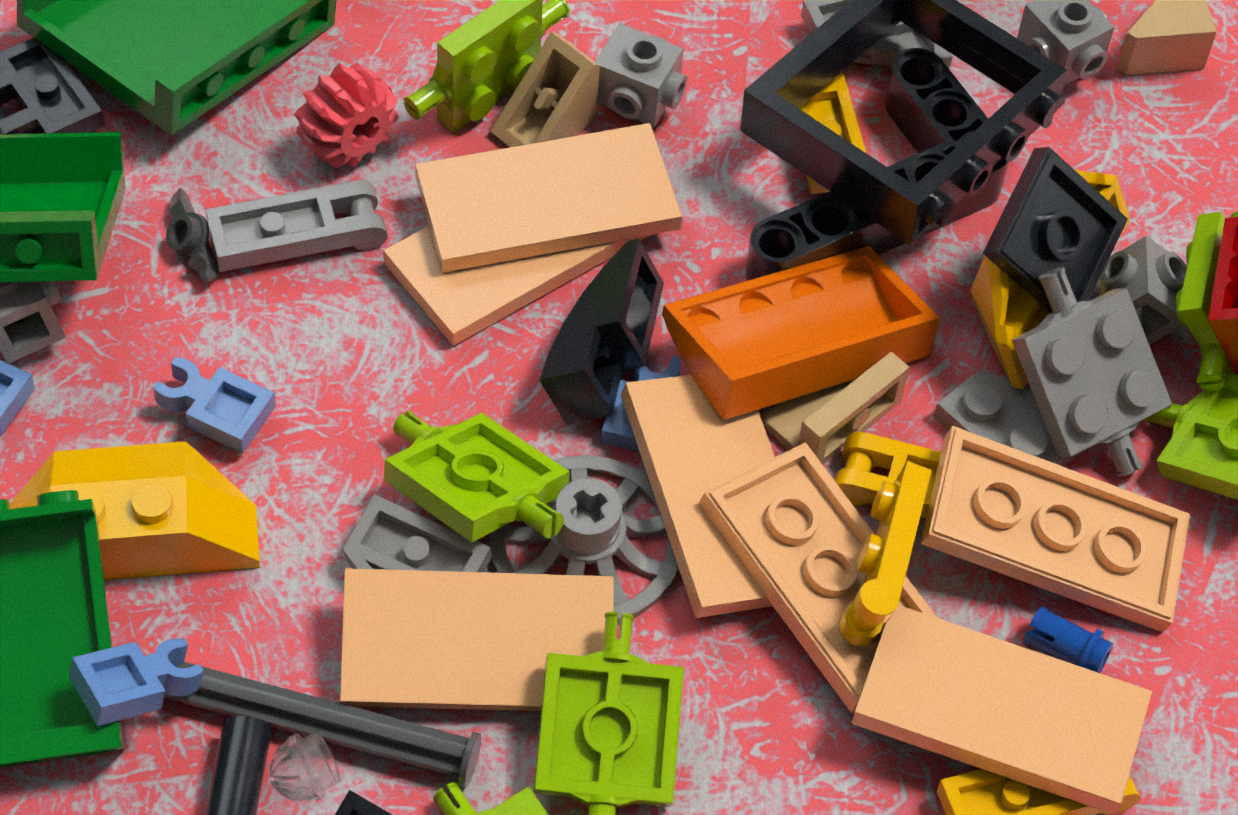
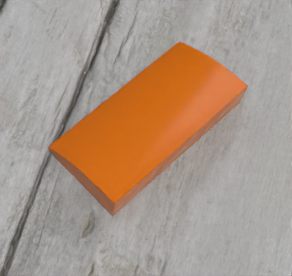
(798, 330)

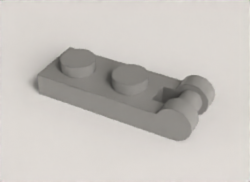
(295, 225)

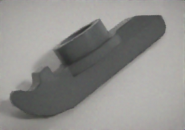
(189, 236)

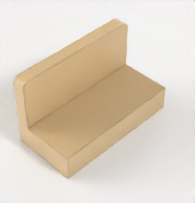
(833, 413)

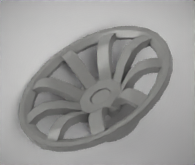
(595, 532)

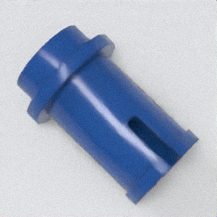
(1068, 641)

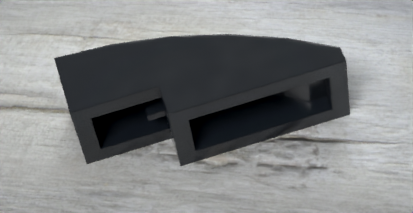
(604, 336)

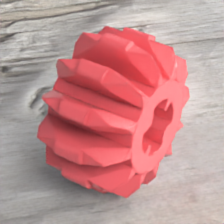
(346, 115)

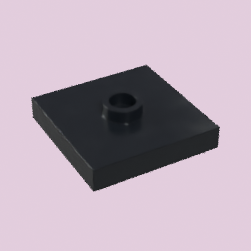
(1053, 224)

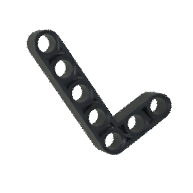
(935, 119)

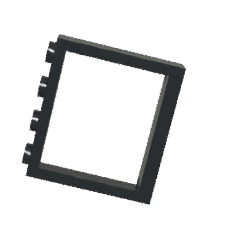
(904, 209)

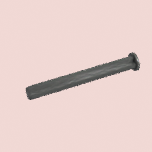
(337, 723)

